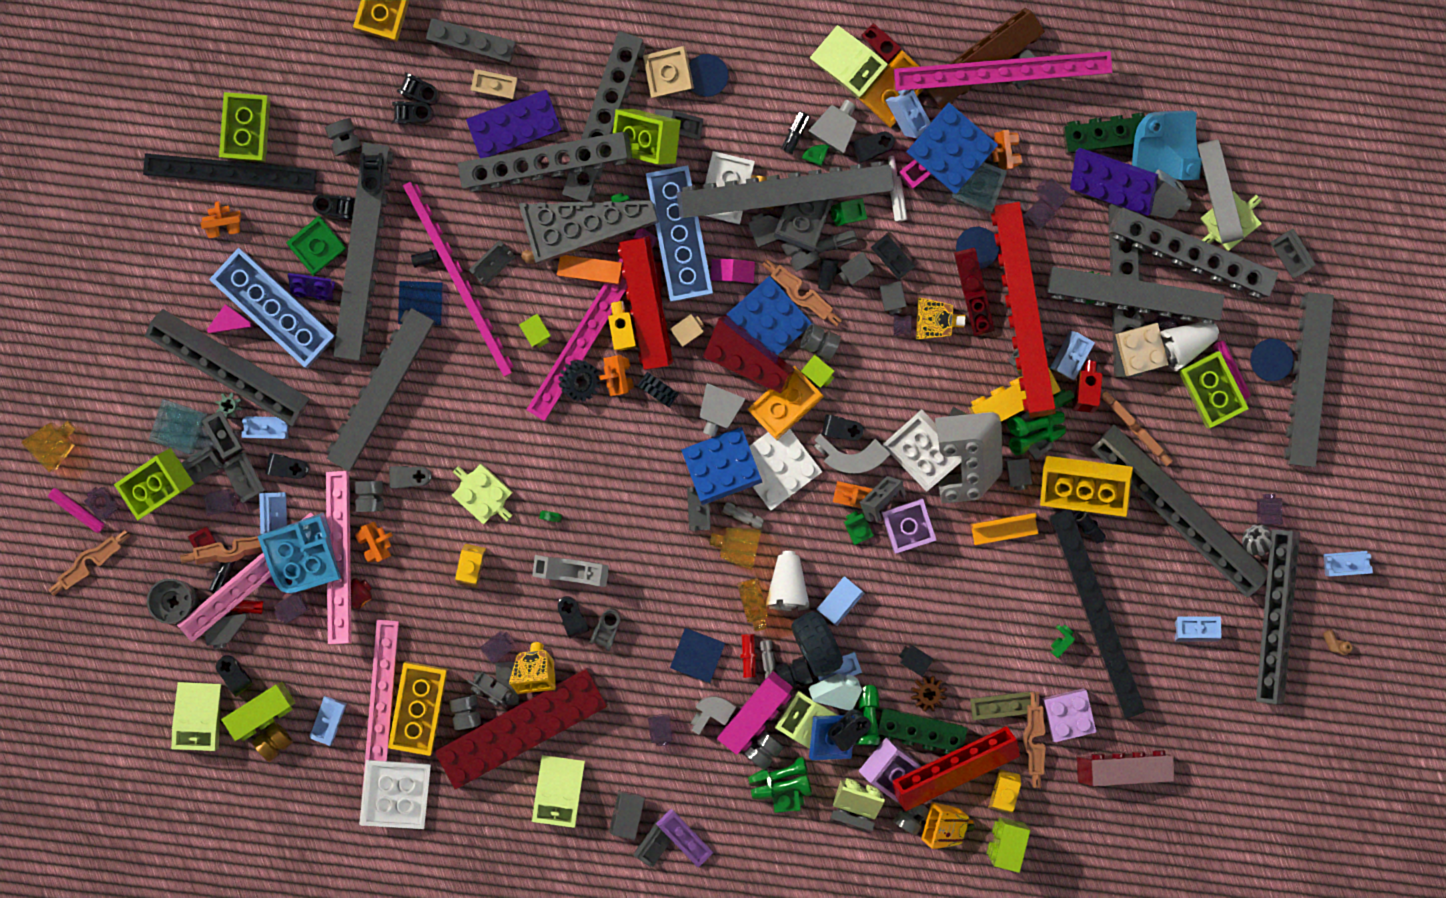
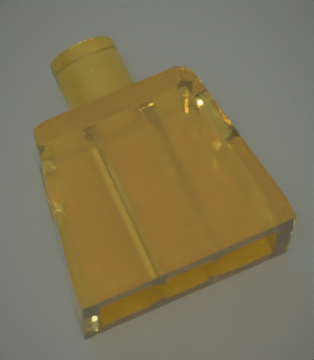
(50, 444)
(738, 545)
(751, 597)

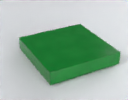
(316, 245)

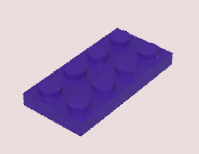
(513, 124)
(1114, 181)

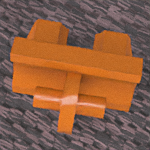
(1003, 153)
(212, 223)
(615, 375)
(850, 494)
(377, 541)

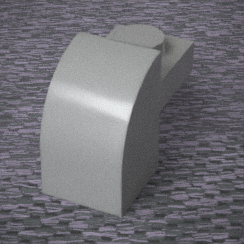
(713, 706)

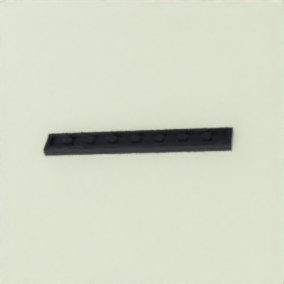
(230, 172)

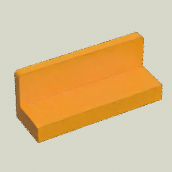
(1004, 528)

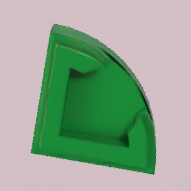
(816, 154)
(550, 516)

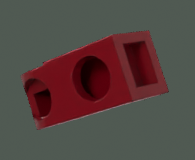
(881, 43)

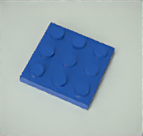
(951, 148)
(770, 316)
(721, 466)

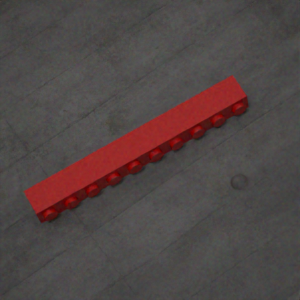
(1024, 310)

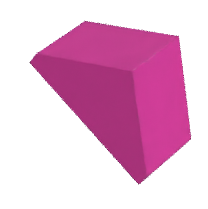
(732, 270)
(228, 320)

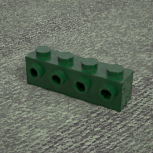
(1101, 134)
(921, 730)

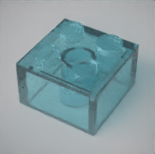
(981, 188)
(177, 426)

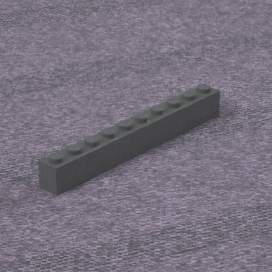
(784, 191)
(362, 262)
(1182, 512)

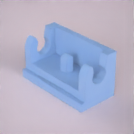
(908, 113)
(1072, 355)
(264, 427)
(272, 511)
(1347, 563)
(840, 601)
(1198, 629)
(328, 720)

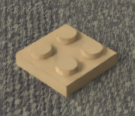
(668, 72)
(1141, 349)

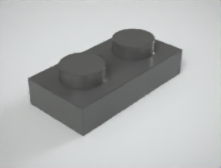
(503, 676)
(860, 823)

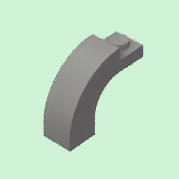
(861, 462)
(570, 570)

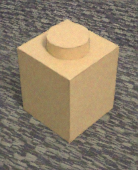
(688, 330)

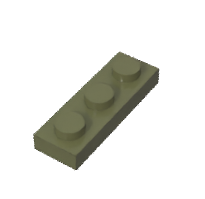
(1000, 705)

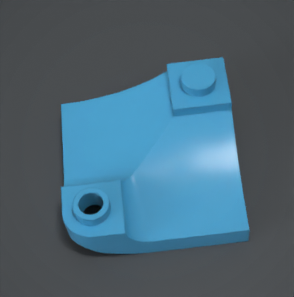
(1168, 144)
(300, 554)

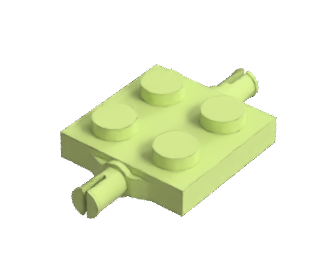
(1246, 216)
(482, 493)

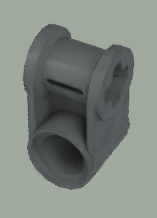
(406, 476)
(606, 630)

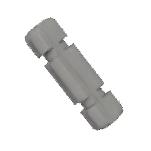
(743, 515)
(767, 657)

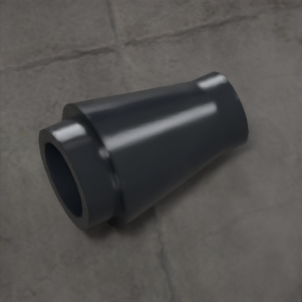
(826, 273)

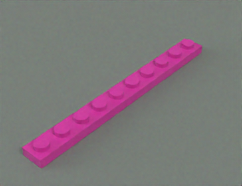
(1003, 71)
(454, 269)
(580, 341)

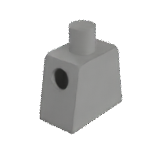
(835, 126)
(1169, 196)
(719, 408)

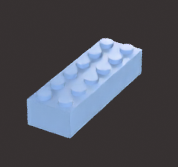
(678, 238)
(273, 308)

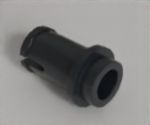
(425, 258)

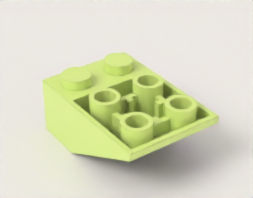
(848, 61)
(196, 717)
(798, 717)
(558, 791)
(858, 799)

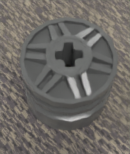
(160, 600)

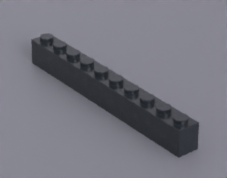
(1096, 613)

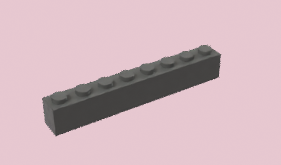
(1135, 294)
(227, 367)
(1309, 379)
(381, 389)

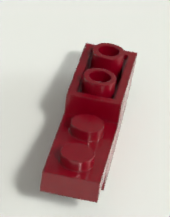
(974, 291)

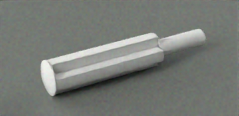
(897, 194)

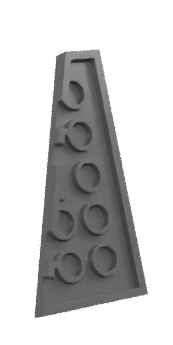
(572, 226)

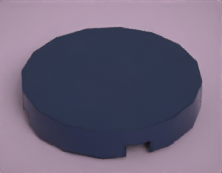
(708, 75)
(983, 241)
(1271, 359)

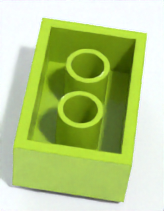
(244, 127)
(650, 135)
(1213, 389)
(154, 484)
(259, 712)
(1008, 844)

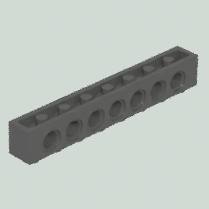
(623, 43)
(470, 170)
(1263, 277)
(1119, 321)
(1278, 617)

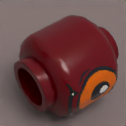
(360, 593)

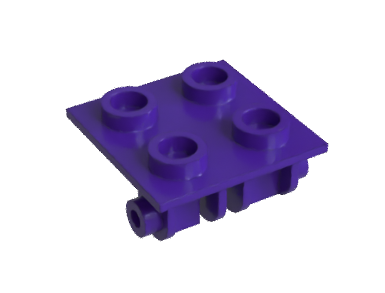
(311, 286)

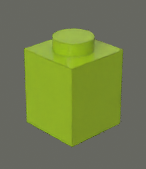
(535, 331)
(818, 372)

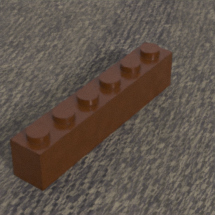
(1000, 44)

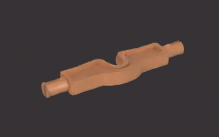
(793, 284)
(1131, 423)
(217, 552)
(80, 569)
(1035, 728)

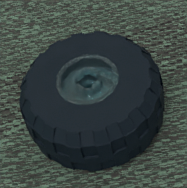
(817, 644)

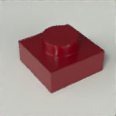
(202, 538)

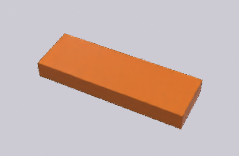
(590, 269)

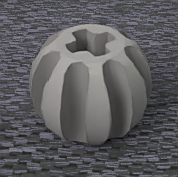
(1257, 540)

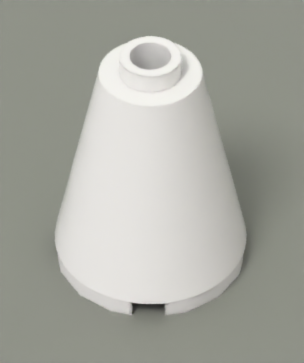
(1187, 342)
(787, 584)

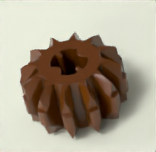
(933, 687)

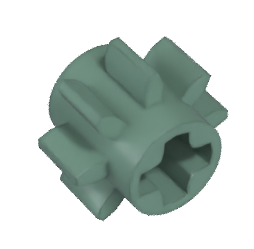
(233, 401)

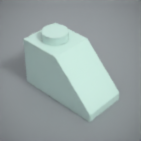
(837, 691)

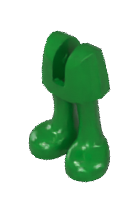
(1047, 424)
(868, 703)
(765, 777)

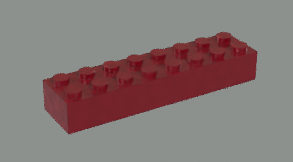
(520, 728)

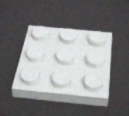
(918, 451)
(782, 467)
(394, 794)

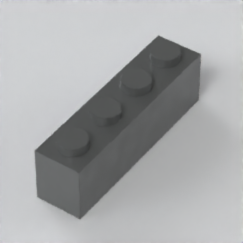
(471, 41)

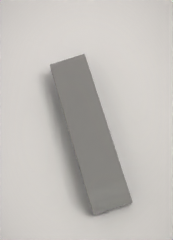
(1220, 191)

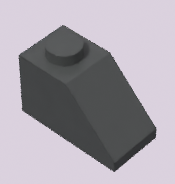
(689, 126)
(763, 229)
(855, 269)
(223, 435)
(225, 630)

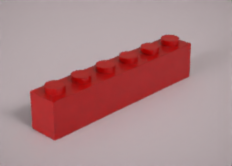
(646, 302)
(956, 768)

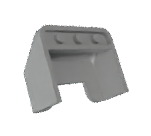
(979, 444)

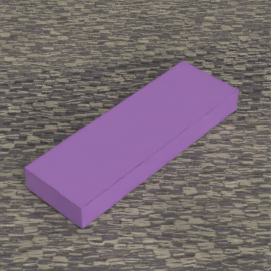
(684, 838)

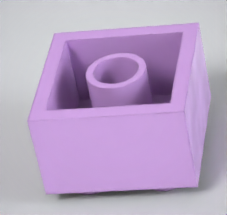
(908, 526)
(1069, 715)
(886, 765)

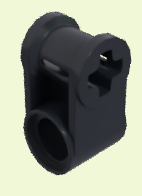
(415, 88)
(407, 113)
(869, 147)
(372, 171)
(336, 206)
(838, 427)
(282, 466)
(574, 620)
(236, 679)
(848, 730)

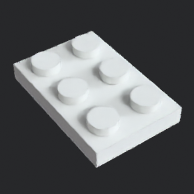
(724, 169)

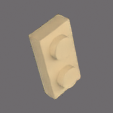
(494, 84)

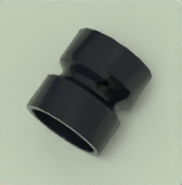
(795, 673)

